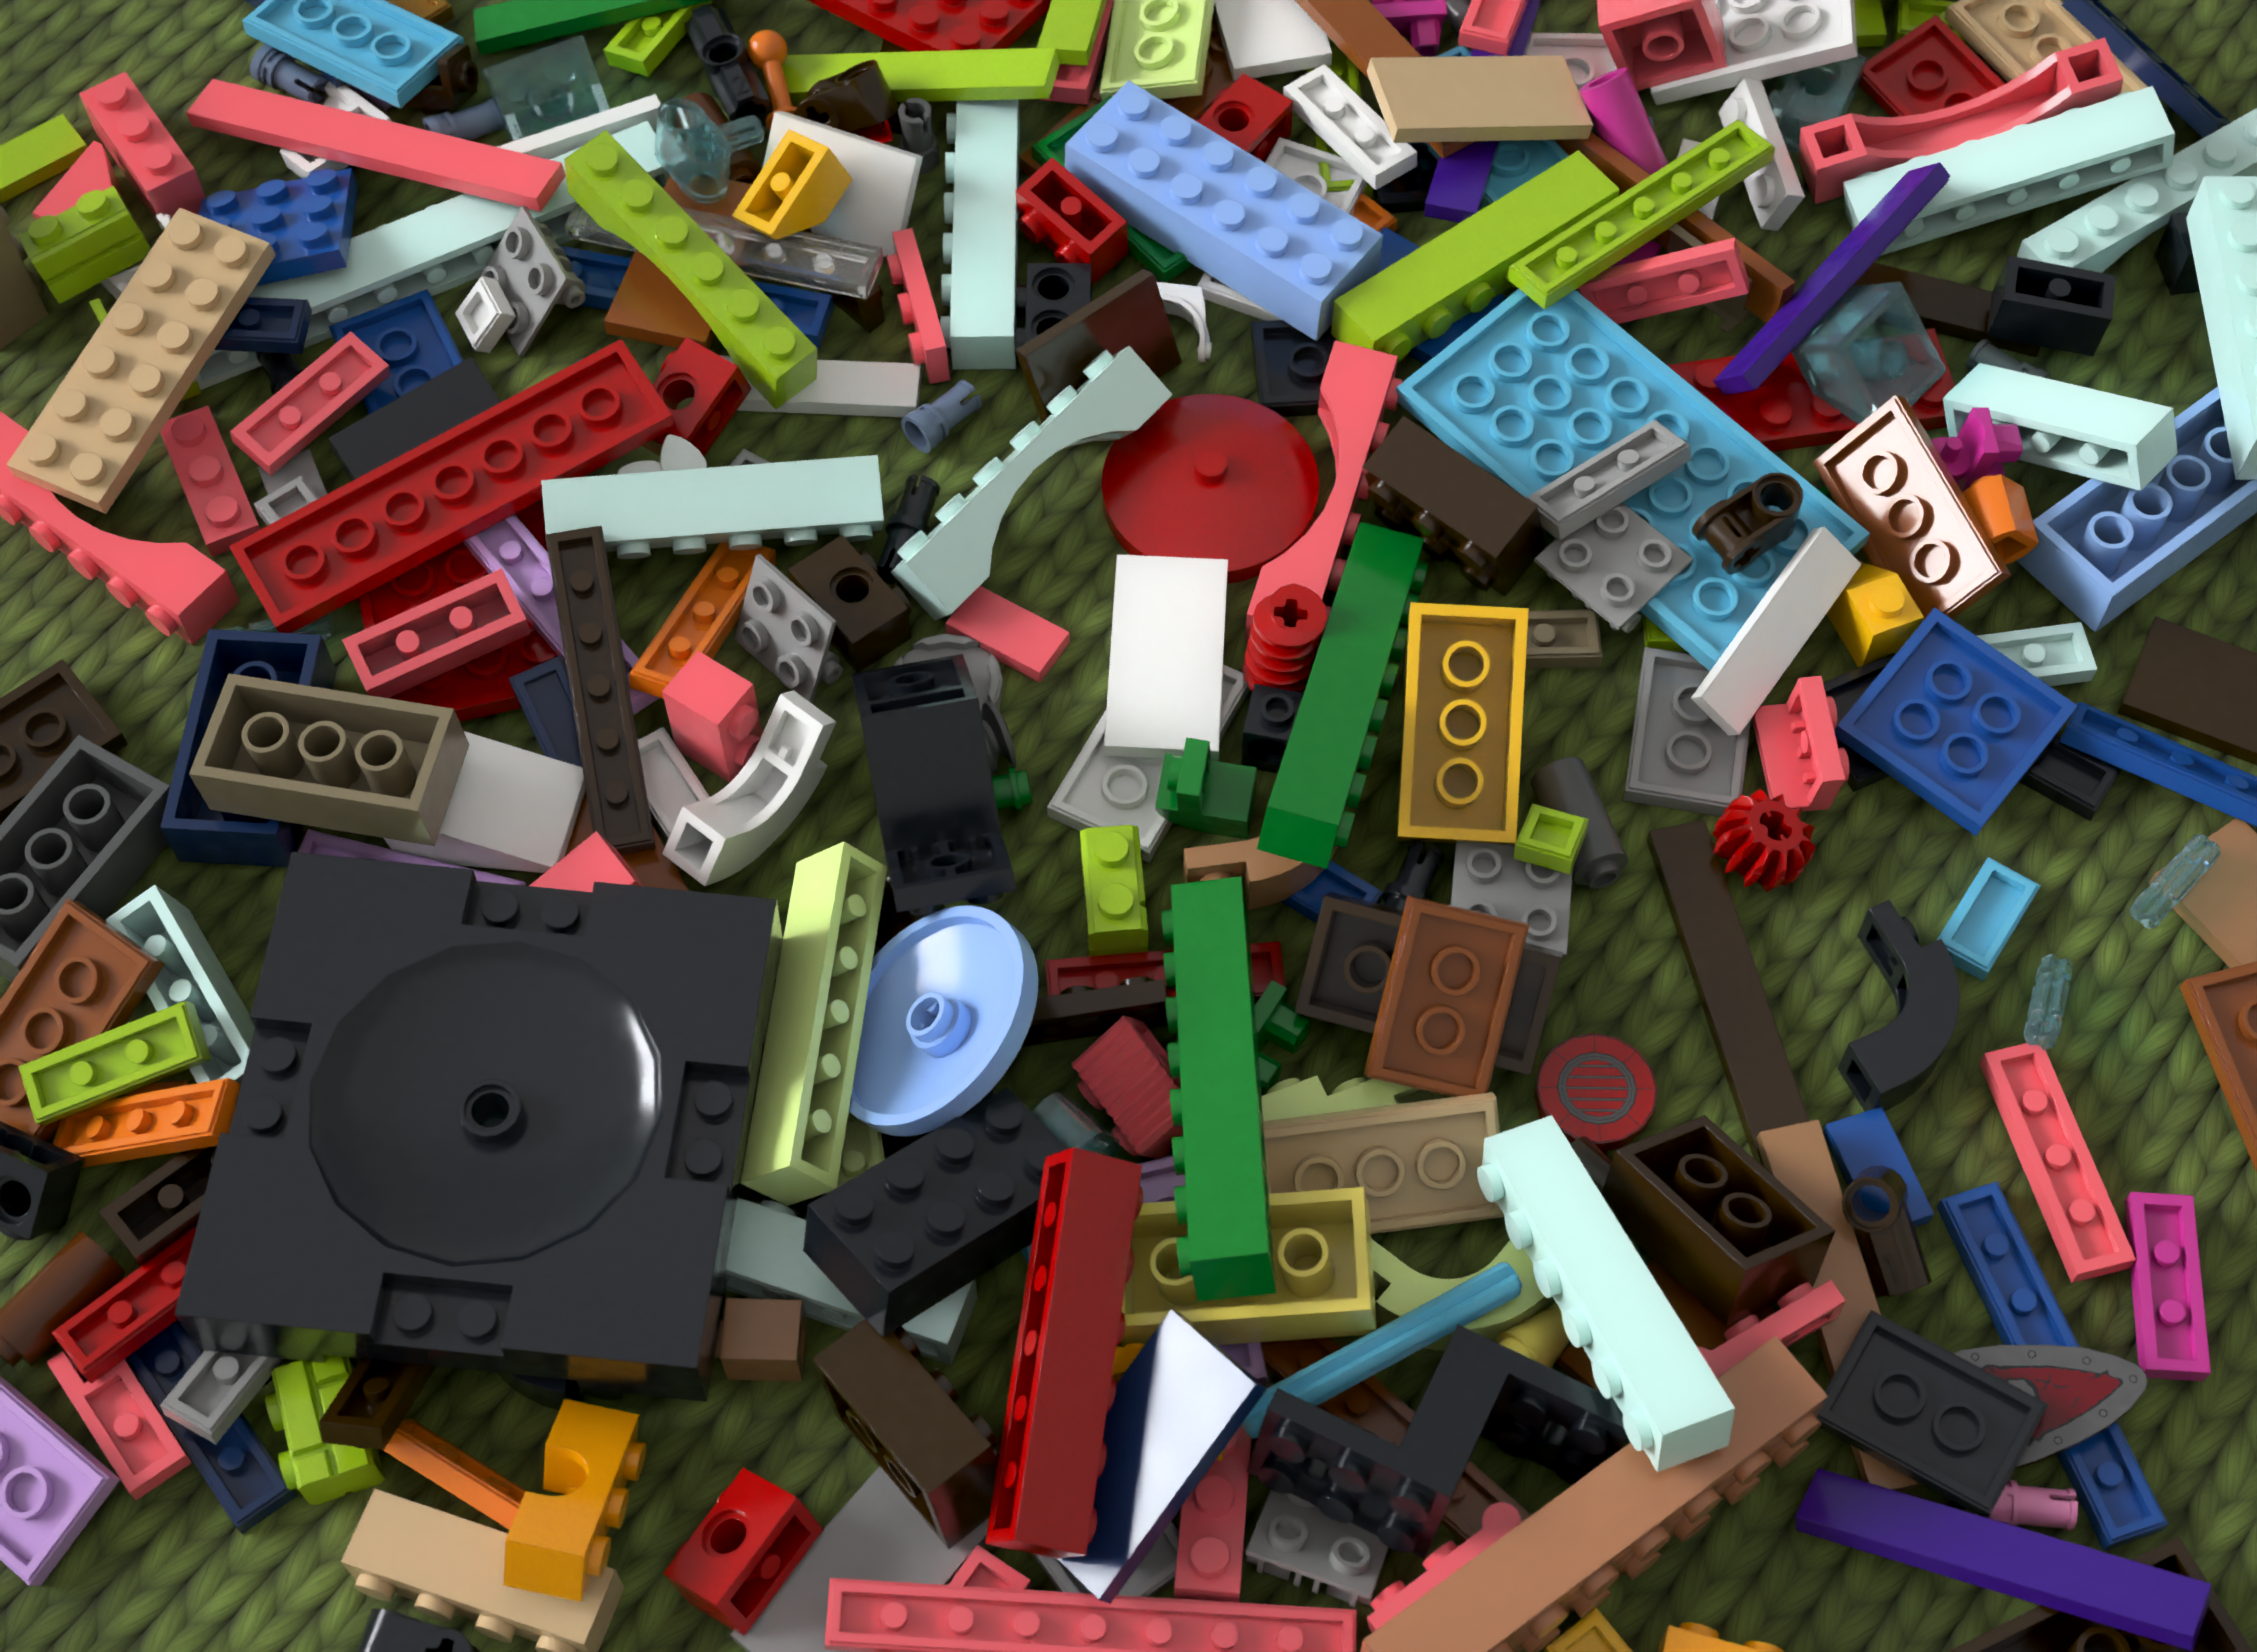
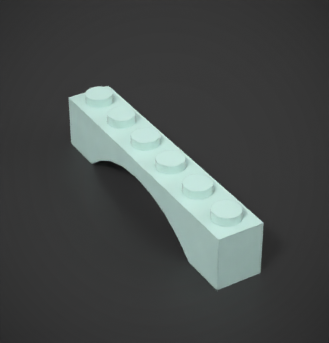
(2126, 215)
(957, 554)

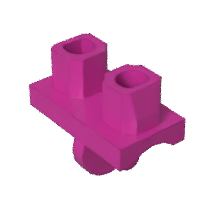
(1416, 19)
(1979, 448)

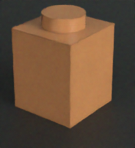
(762, 1339)

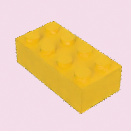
(1462, 724)

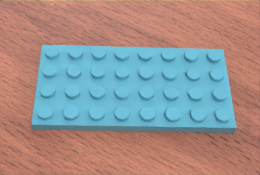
(1556, 386)

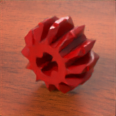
(1763, 840)

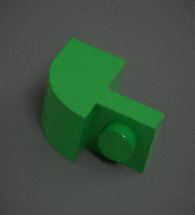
(1206, 793)

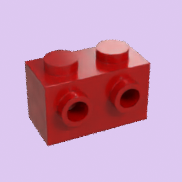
(1071, 220)

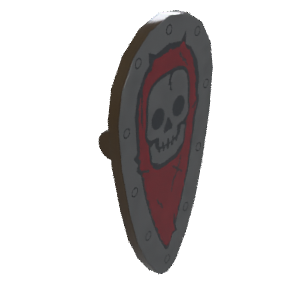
(2081, 1385)

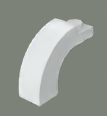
(760, 803)

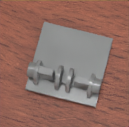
(533, 277)
(1614, 565)
(787, 631)
(1498, 885)
(1304, 1541)

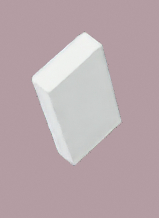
(667, 780)

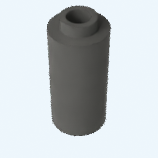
(1569, 788)

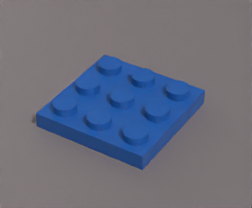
(301, 219)
(1955, 721)

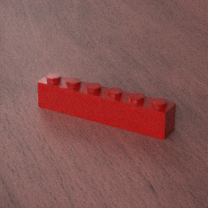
(1066, 1355)

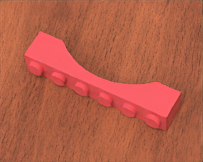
(1861, 144)
(1351, 406)
(169, 581)

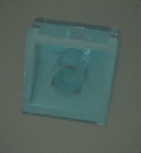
(545, 88)
(1869, 352)

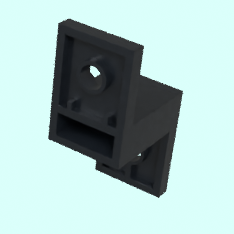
(932, 785)
(1408, 1487)

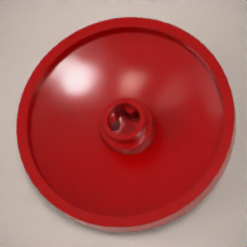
(1211, 484)

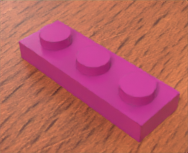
(2167, 1286)

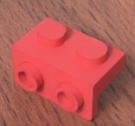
(1801, 747)

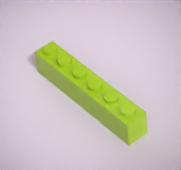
(1468, 262)

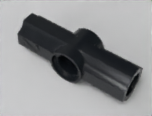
(727, 64)

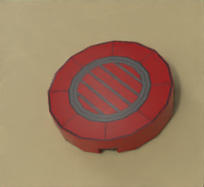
(1597, 1090)

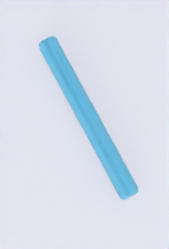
(1394, 1341)

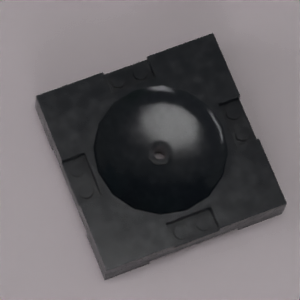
(393, 1226)

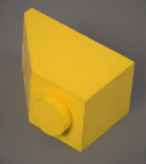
(793, 188)
(1874, 614)

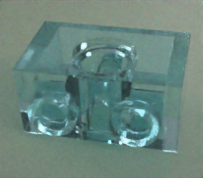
(1815, 96)

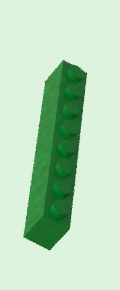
(1342, 698)
(1219, 1093)

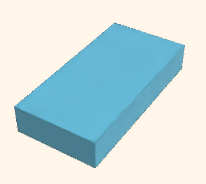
(1987, 917)

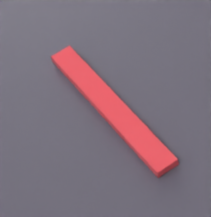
(377, 144)
(987, 1619)

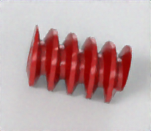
(1284, 639)

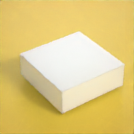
(485, 314)

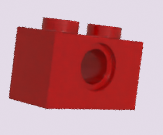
(1250, 116)
(716, 392)
(743, 1551)

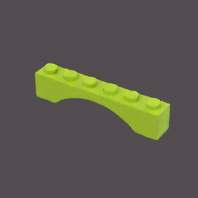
(747, 323)

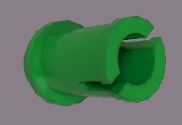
(1012, 789)

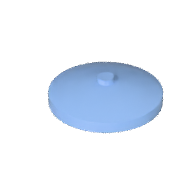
(942, 1019)

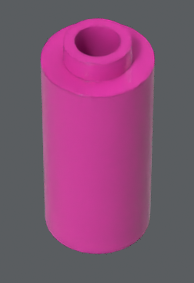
(1623, 119)

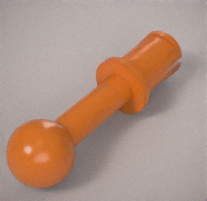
(768, 53)

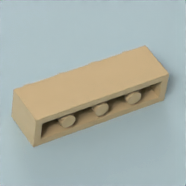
(459, 1570)

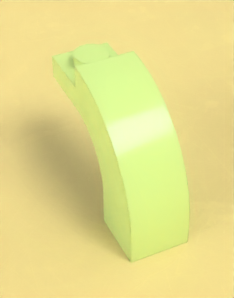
(1404, 1289)

